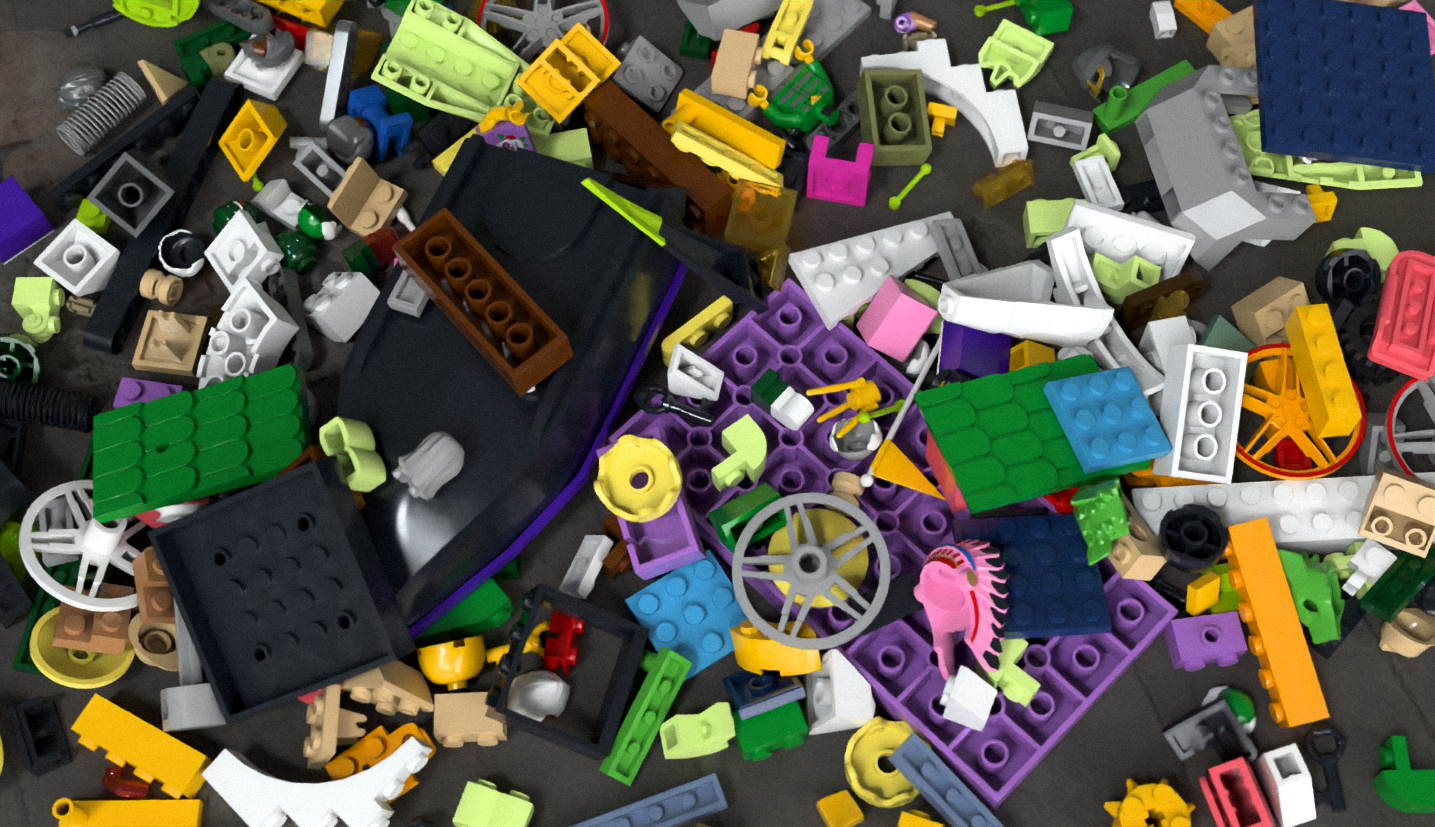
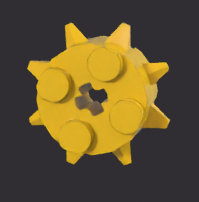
(1153, 802)

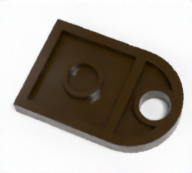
(1140, 305)

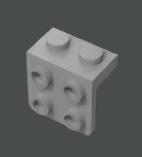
(645, 73)

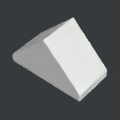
(693, 376)

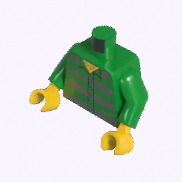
(801, 97)

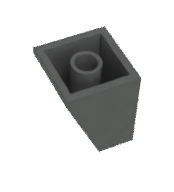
(133, 191)

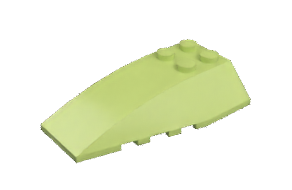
(1319, 172)

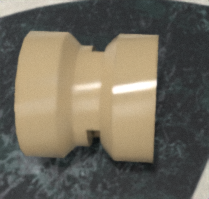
(165, 288)
(847, 487)

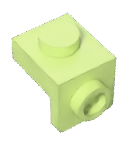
(1103, 146)

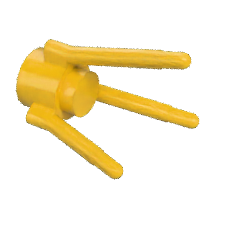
(862, 396)

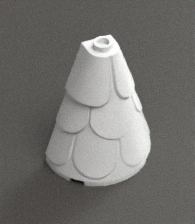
(1019, 305)

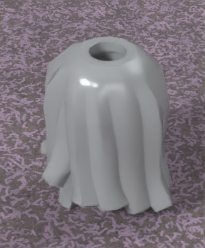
(430, 464)

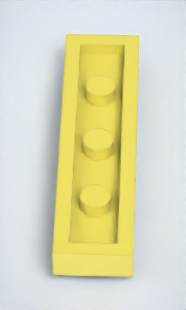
(719, 154)

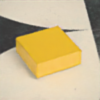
(1203, 593)

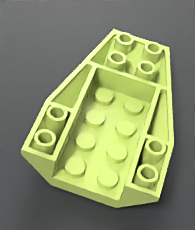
(455, 67)

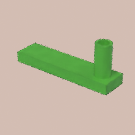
(1124, 106)
(646, 714)

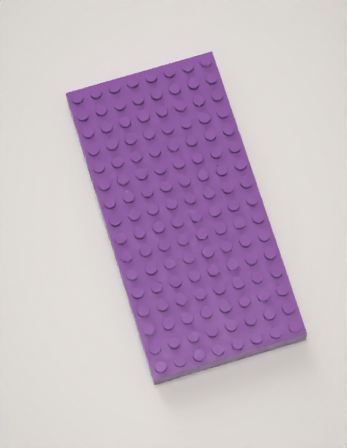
(901, 655)

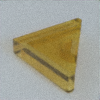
(774, 265)

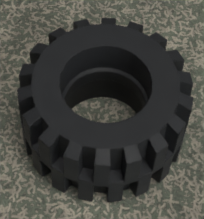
(1362, 322)

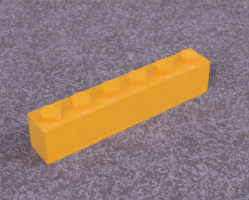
(1273, 625)

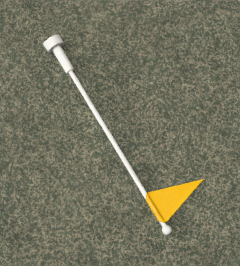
(890, 461)

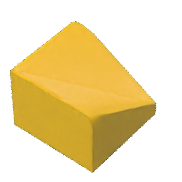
(840, 810)

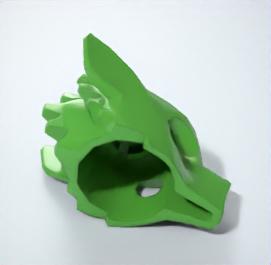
(1100, 516)
(1313, 589)

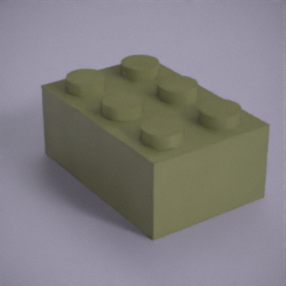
(894, 116)

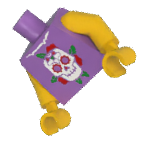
(506, 127)

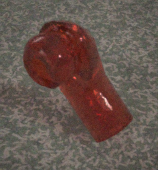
(123, 787)

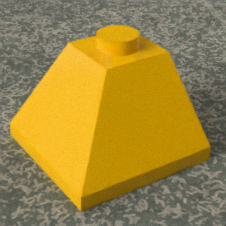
(252, 136)

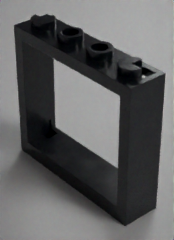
(619, 686)

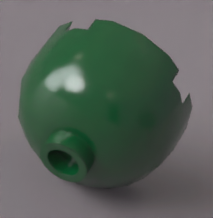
(20, 359)

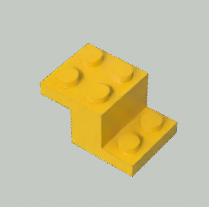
(568, 73)

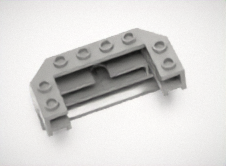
(1204, 169)

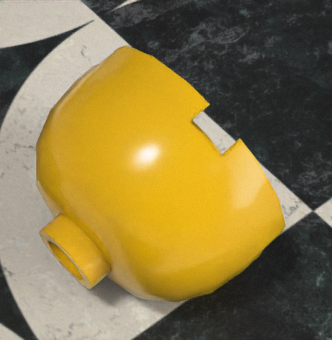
(452, 661)

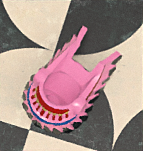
(965, 591)

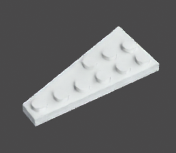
(852, 270)

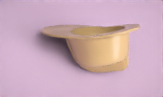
(1408, 633)
(154, 643)

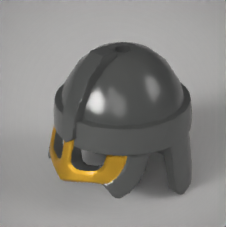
(1104, 67)

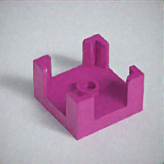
(839, 179)

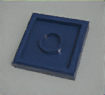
(760, 693)

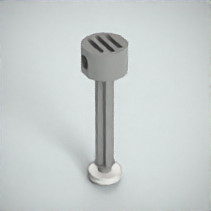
(193, 702)

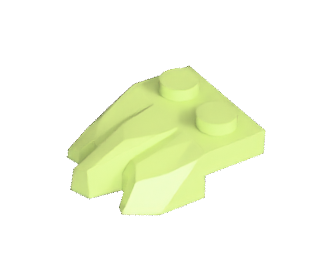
(1014, 54)

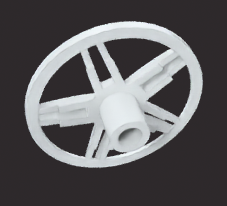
(94, 540)

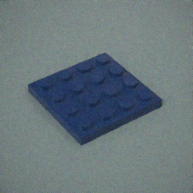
(1048, 572)

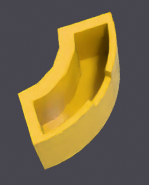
(759, 653)

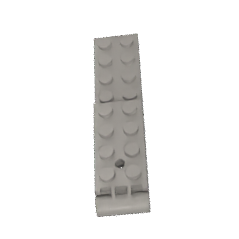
(826, 28)

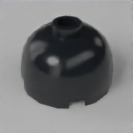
(1347, 275)
(1192, 538)

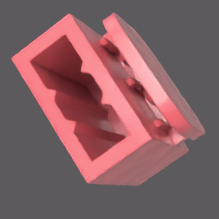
(1236, 796)

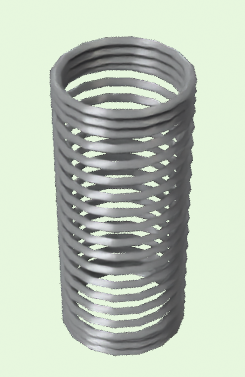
(123, 84)

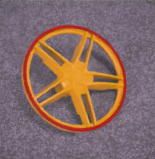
(1288, 419)

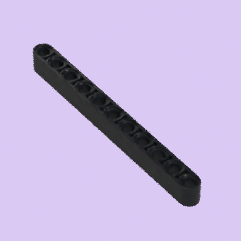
(186, 171)

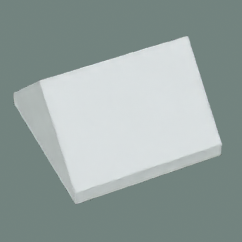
(79, 260)

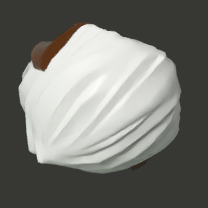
(538, 695)

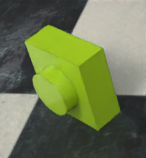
(93, 217)

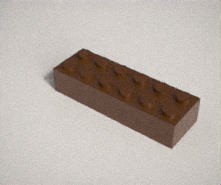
(648, 153)
(483, 301)

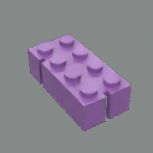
(665, 541)

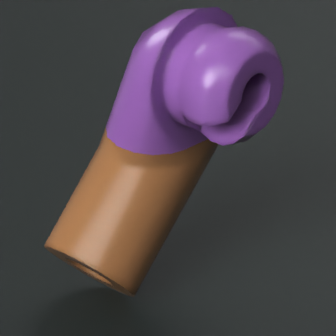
(913, 21)

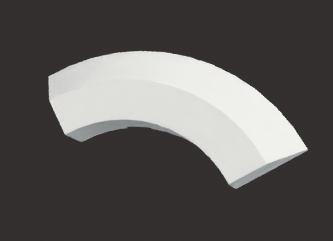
(246, 338)

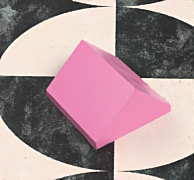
(896, 320)

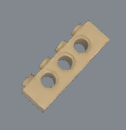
(1136, 553)

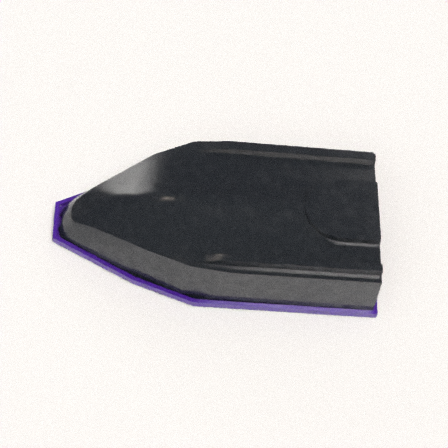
(523, 453)

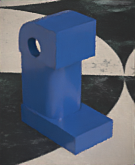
(370, 105)

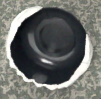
(182, 253)

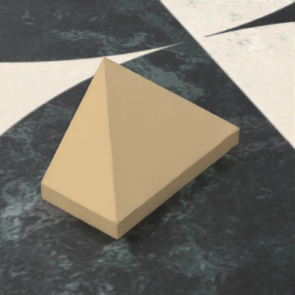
(163, 83)

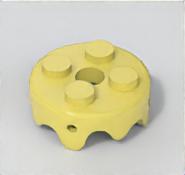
(622, 463)
(863, 751)

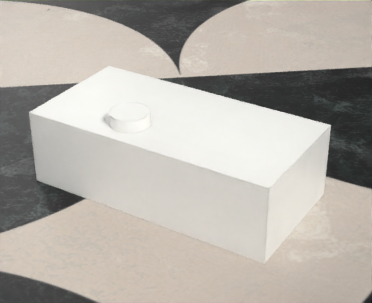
(1201, 412)

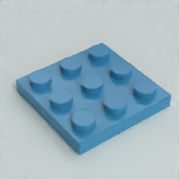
(1107, 419)
(690, 613)

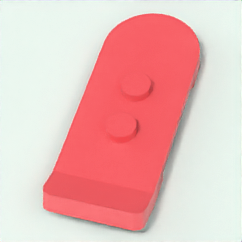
(1406, 317)

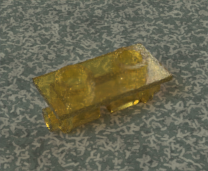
(1008, 182)
(1170, 307)

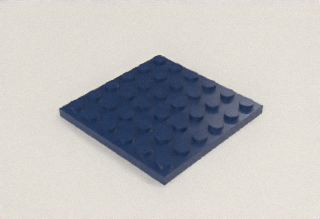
(1345, 83)

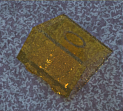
(319, 48)
(760, 216)

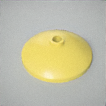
(826, 527)
(63, 665)

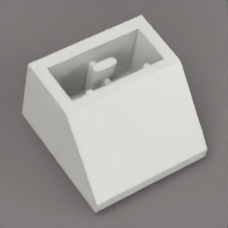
(341, 305)

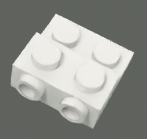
(243, 252)

